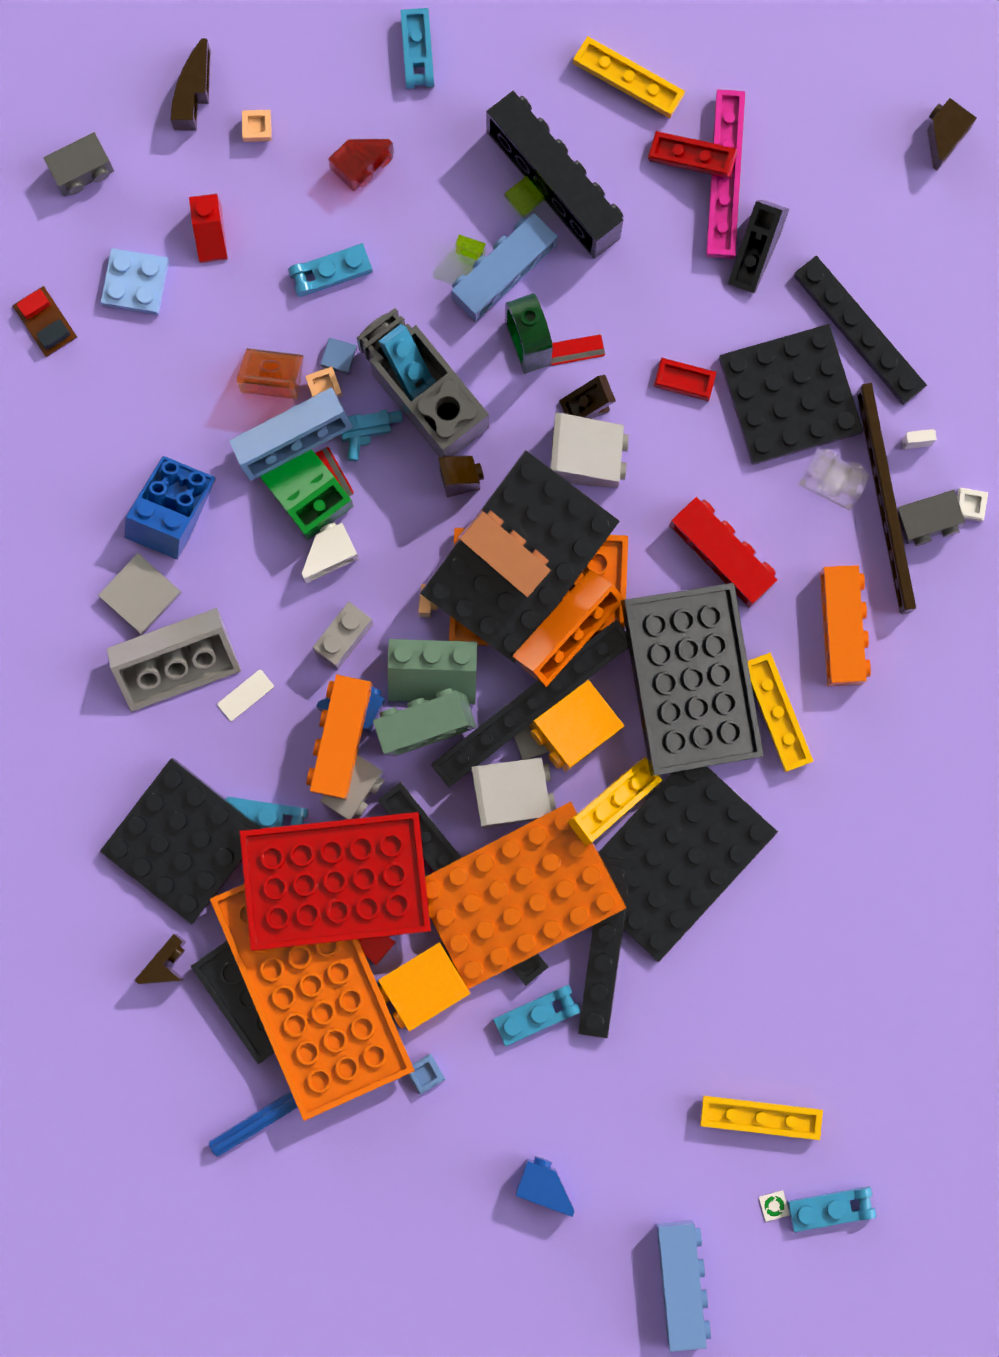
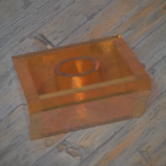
(270, 373)

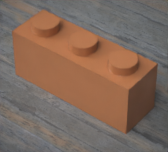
(505, 552)

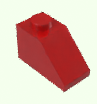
(208, 227)

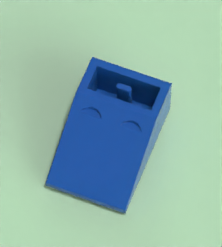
(168, 507)

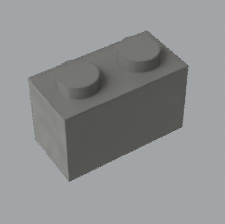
(79, 164)
(931, 517)

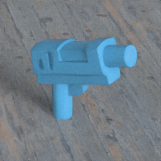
(367, 426)

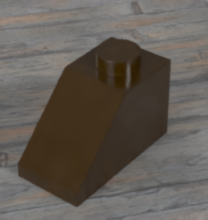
(947, 129)
(460, 474)

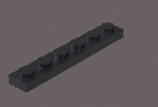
(859, 330)
(604, 958)

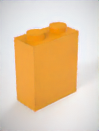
(575, 726)
(423, 987)

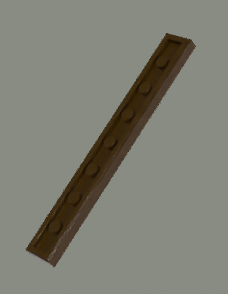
(886, 499)

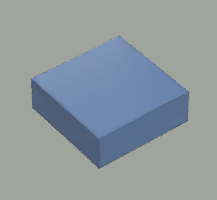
(339, 355)
(426, 1074)

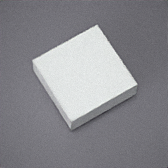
(919, 439)
(972, 503)

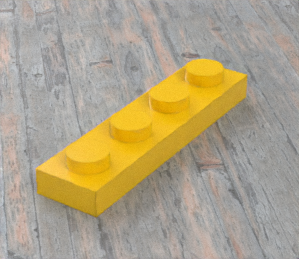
(628, 77)
(778, 713)
(614, 802)
(761, 1117)

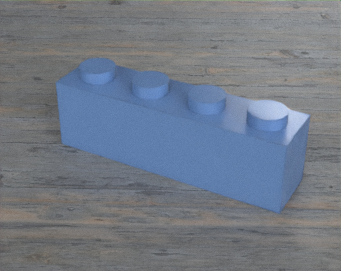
(504, 266)
(290, 434)
(682, 1285)

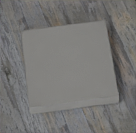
(140, 594)

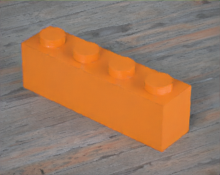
(843, 625)
(568, 627)
(340, 737)

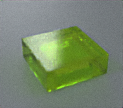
(524, 196)
(469, 247)

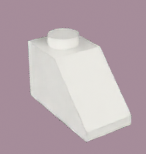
(329, 552)

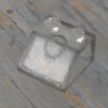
(834, 478)

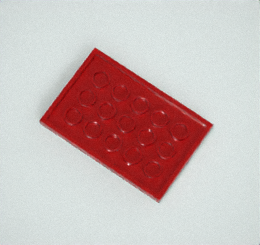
(334, 881)

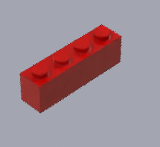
(723, 551)

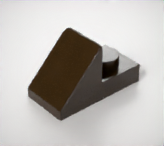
(590, 399)
(157, 968)

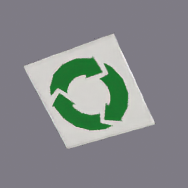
(774, 1206)

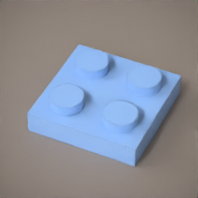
(135, 281)

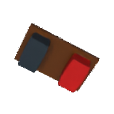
(44, 321)

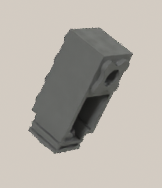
(445, 412)

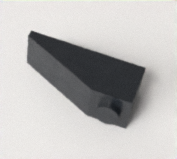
(758, 244)

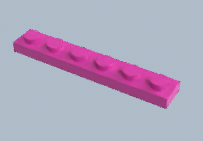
(725, 191)

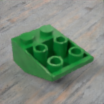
(308, 493)

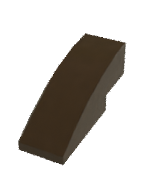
(192, 88)

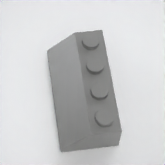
(173, 659)

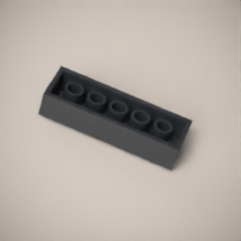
(554, 173)

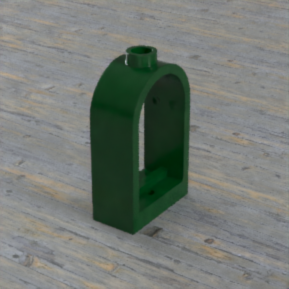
(528, 325)

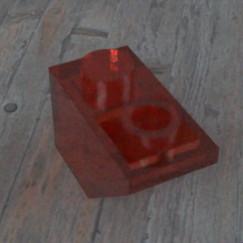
(360, 159)

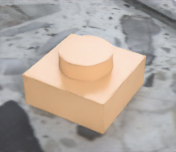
(256, 125)
(322, 381)
(425, 606)

